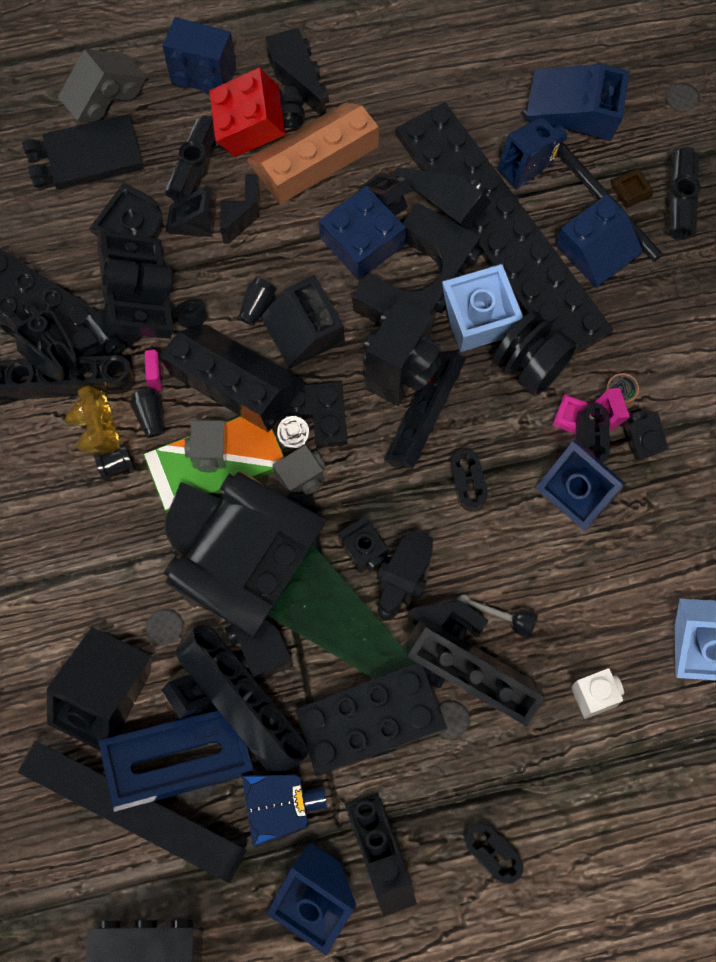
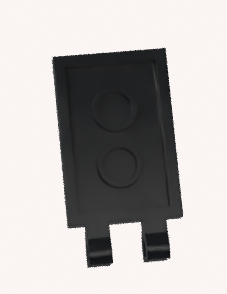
(84, 153)

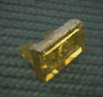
(96, 414)

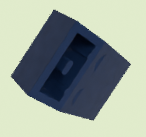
(580, 98)

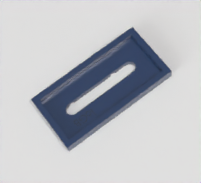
(125, 750)

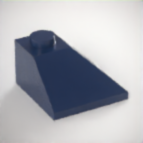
(314, 899)

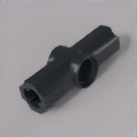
(197, 148)
(682, 207)

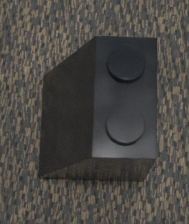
(97, 688)

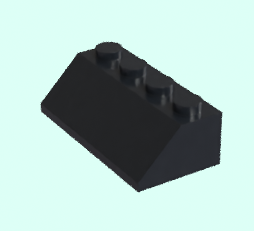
(231, 375)

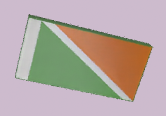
(248, 451)

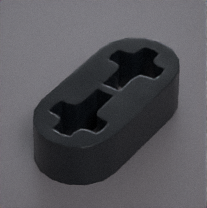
(594, 434)
(475, 478)
(500, 847)

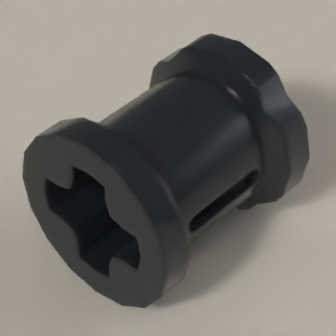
(114, 462)

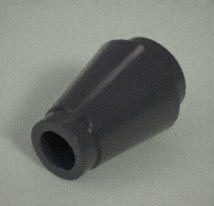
(256, 300)
(148, 411)

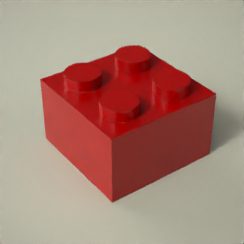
(247, 112)

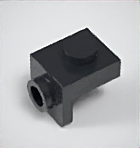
(645, 433)

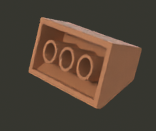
(316, 151)

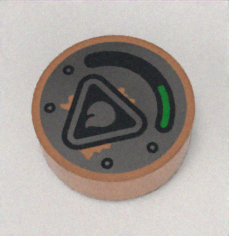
(627, 384)

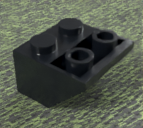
(303, 322)

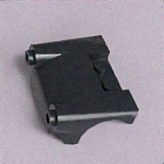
(245, 553)

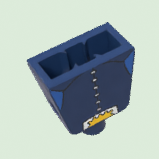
(530, 151)
(279, 806)

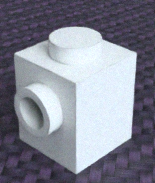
(598, 693)

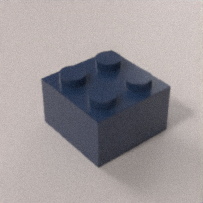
(198, 55)
(362, 232)

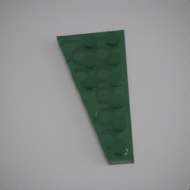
(335, 618)

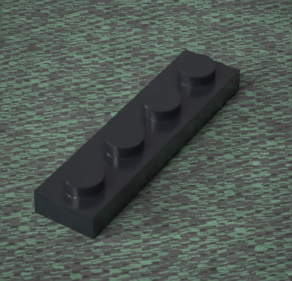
(424, 412)

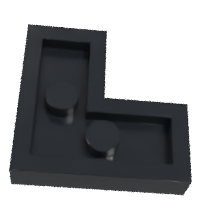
(326, 407)

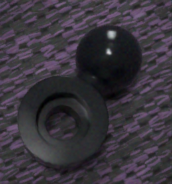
(189, 313)

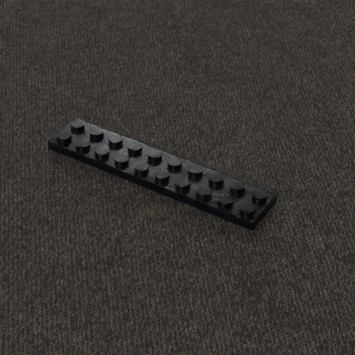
(506, 230)

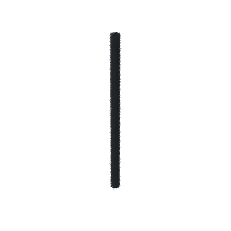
(599, 192)

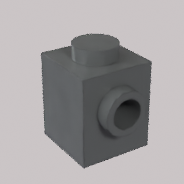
(207, 445)
(300, 471)

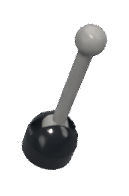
(521, 622)

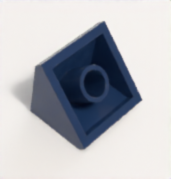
(580, 485)

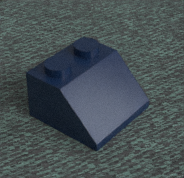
(600, 241)

